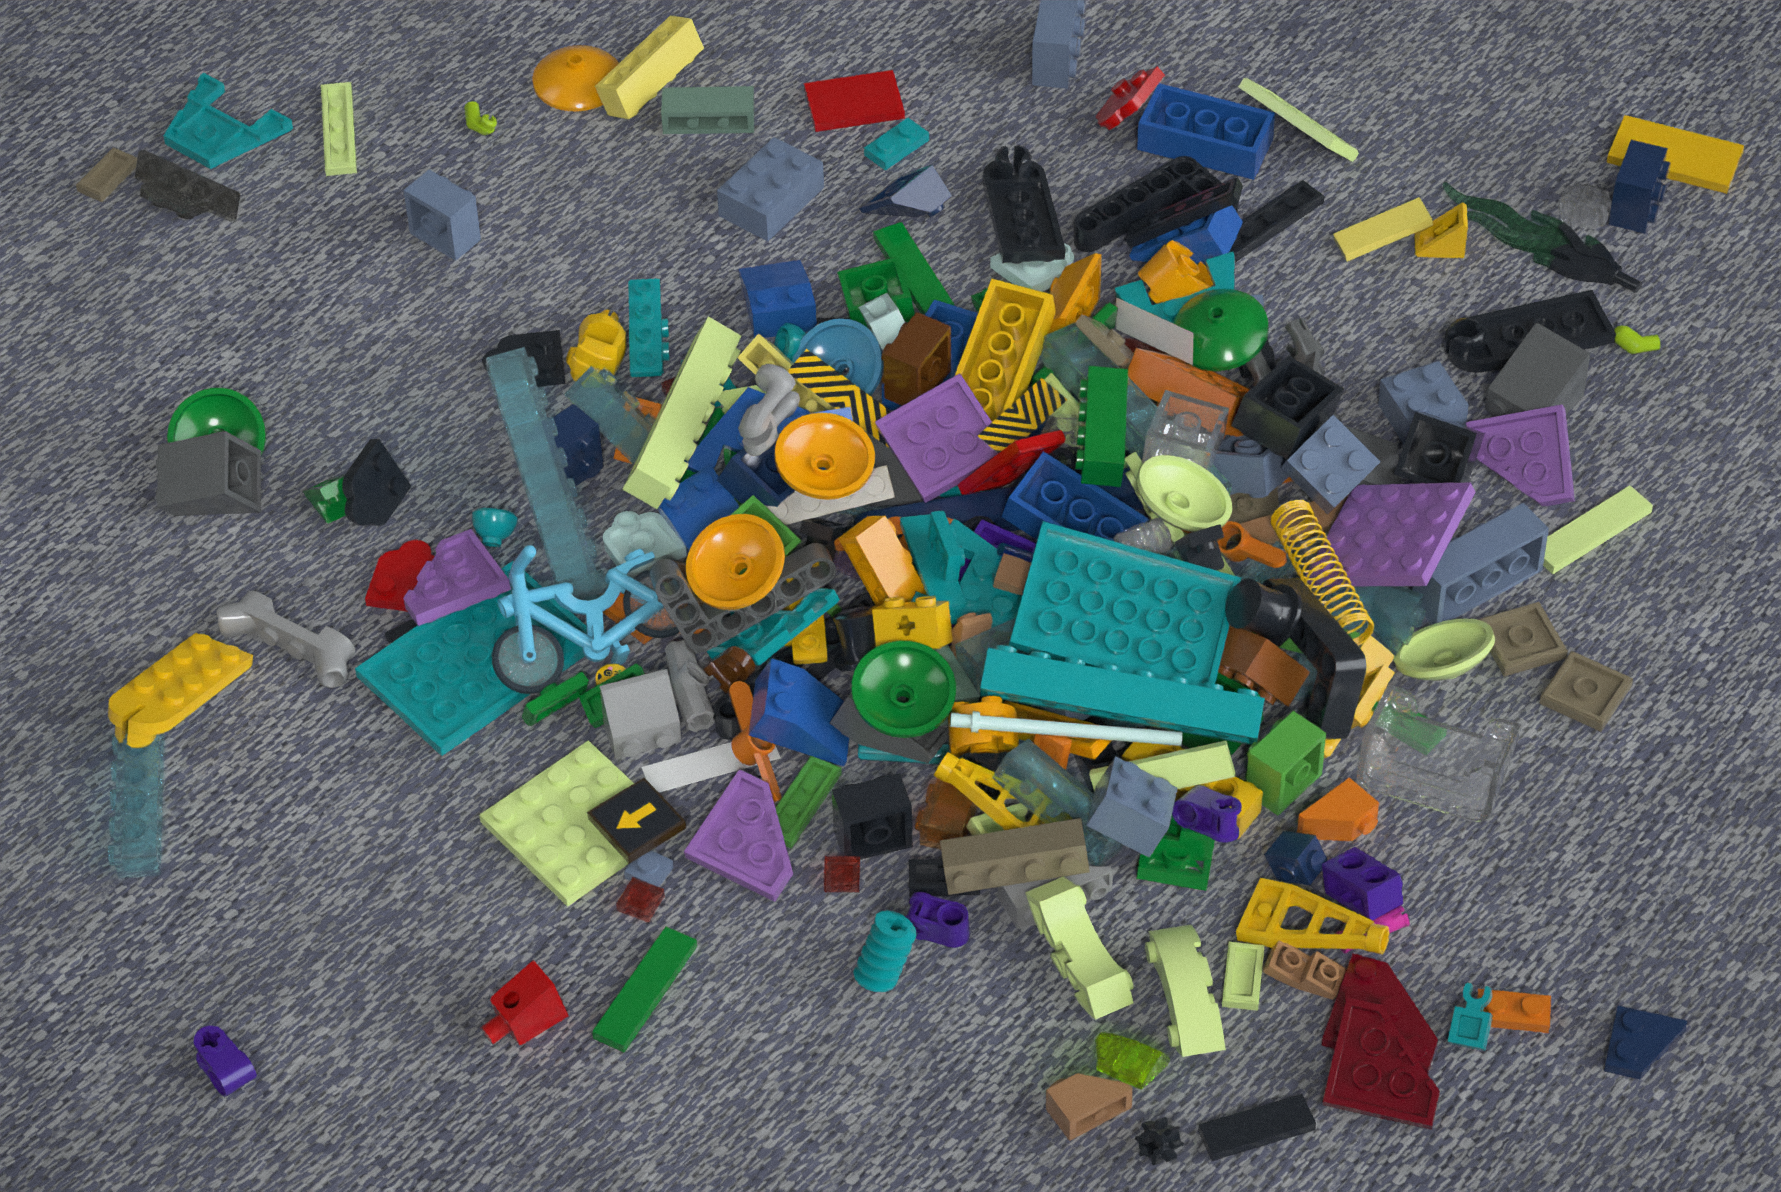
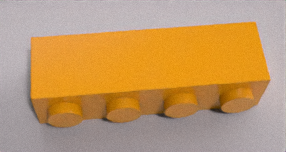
(881, 560)

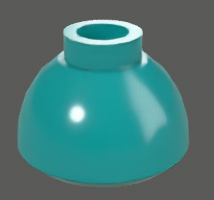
(789, 339)
(493, 525)

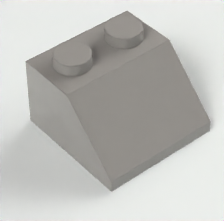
(640, 714)

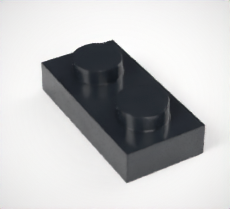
(929, 877)

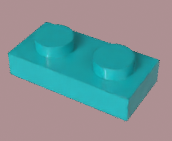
(896, 143)

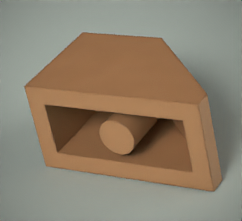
(1086, 1102)

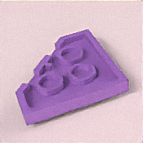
(1530, 452)
(455, 579)
(744, 838)

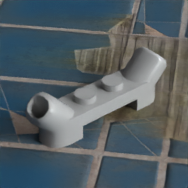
(256, 615)

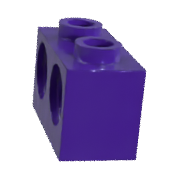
(1362, 883)

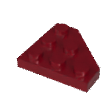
(1377, 983)
(1378, 1070)

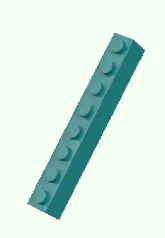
(1122, 695)

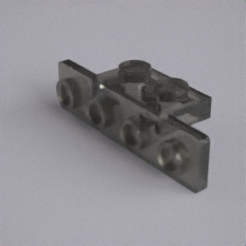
(183, 190)

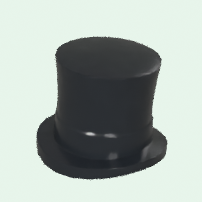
(1264, 610)
(855, 635)

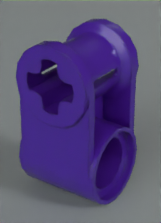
(1207, 812)
(939, 920)
(222, 1060)

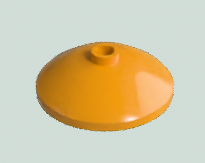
(569, 77)
(828, 443)
(724, 551)

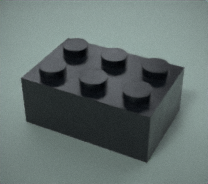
(1287, 407)

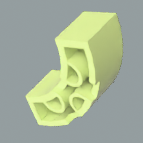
(1078, 950)
(1185, 980)

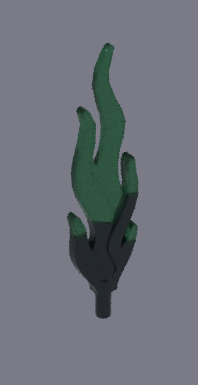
(1553, 243)

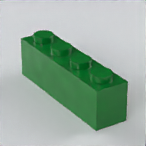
(1104, 426)

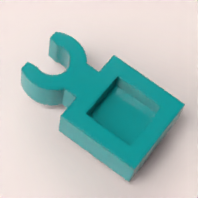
(1470, 1024)

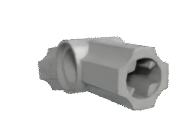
(688, 686)

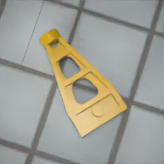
(963, 776)
(1270, 904)

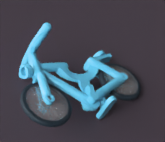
(532, 658)

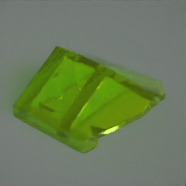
(1128, 1059)

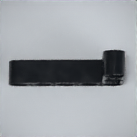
(1149, 194)
(1336, 658)

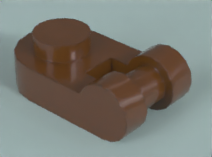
(730, 667)

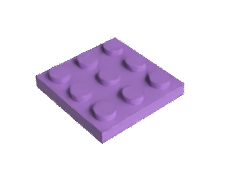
(938, 437)

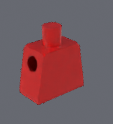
(525, 1007)

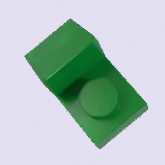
(328, 498)

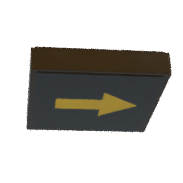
(636, 820)

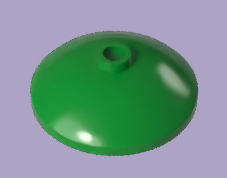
(1225, 340)
(218, 411)
(905, 671)

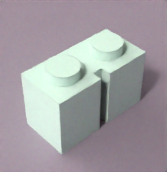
(882, 319)

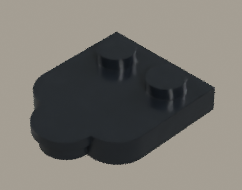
(544, 348)
(373, 486)

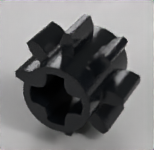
(1159, 1141)

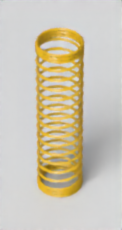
(1346, 617)

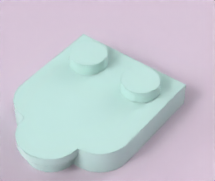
(1032, 274)
(642, 532)

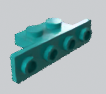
(647, 329)
(936, 556)

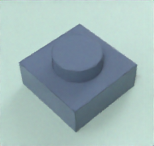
(649, 868)

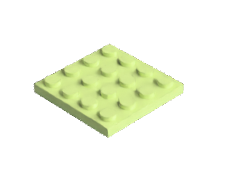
(550, 827)

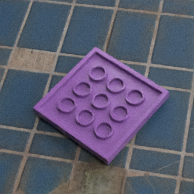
(1394, 533)

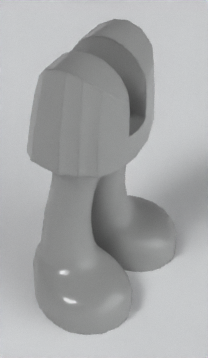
(762, 419)

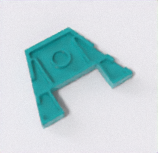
(214, 136)
(1220, 270)
(979, 580)
(778, 629)

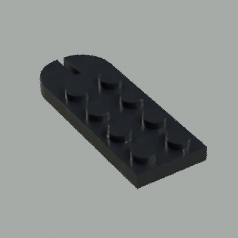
(1022, 208)
(1491, 338)

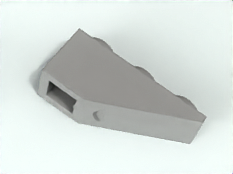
(1014, 899)

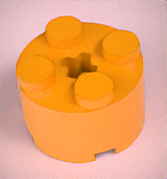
(1174, 274)
(985, 741)

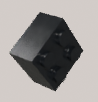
(1438, 451)
(872, 817)

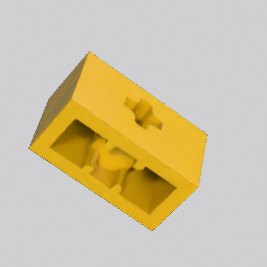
(896, 621)

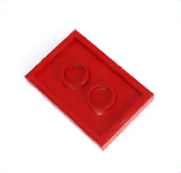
(854, 100)
(1011, 462)

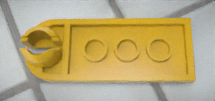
(174, 688)

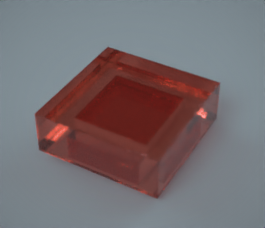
(842, 874)

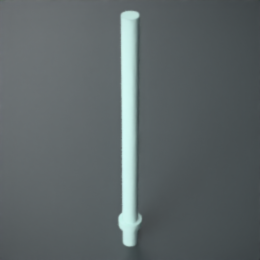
(1066, 729)

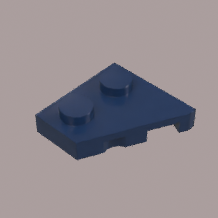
(1640, 1040)

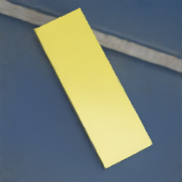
(1383, 229)

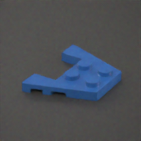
(726, 432)

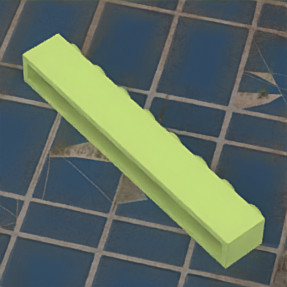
(682, 414)

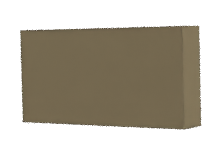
(107, 174)

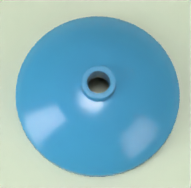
(846, 345)

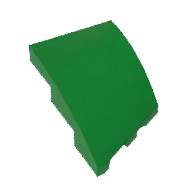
(1175, 855)

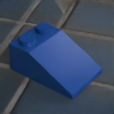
(1204, 237)
(778, 296)
(697, 505)
(797, 712)

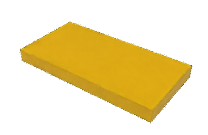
(1693, 156)

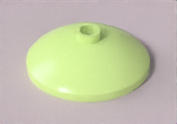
(1183, 493)
(1445, 649)

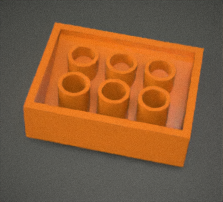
(1160, 372)

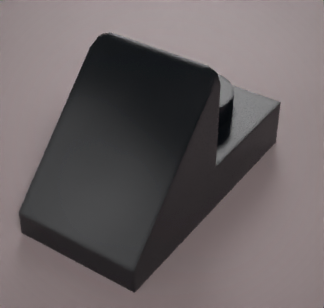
(823, 532)
(1202, 548)

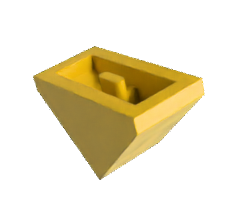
(1446, 235)

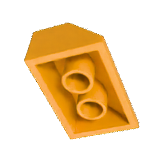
(1076, 291)

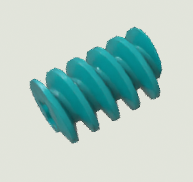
(885, 952)

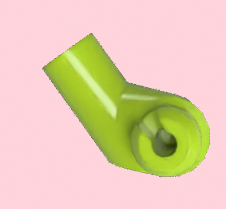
(476, 122)
(1635, 343)

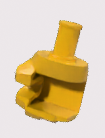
(599, 345)

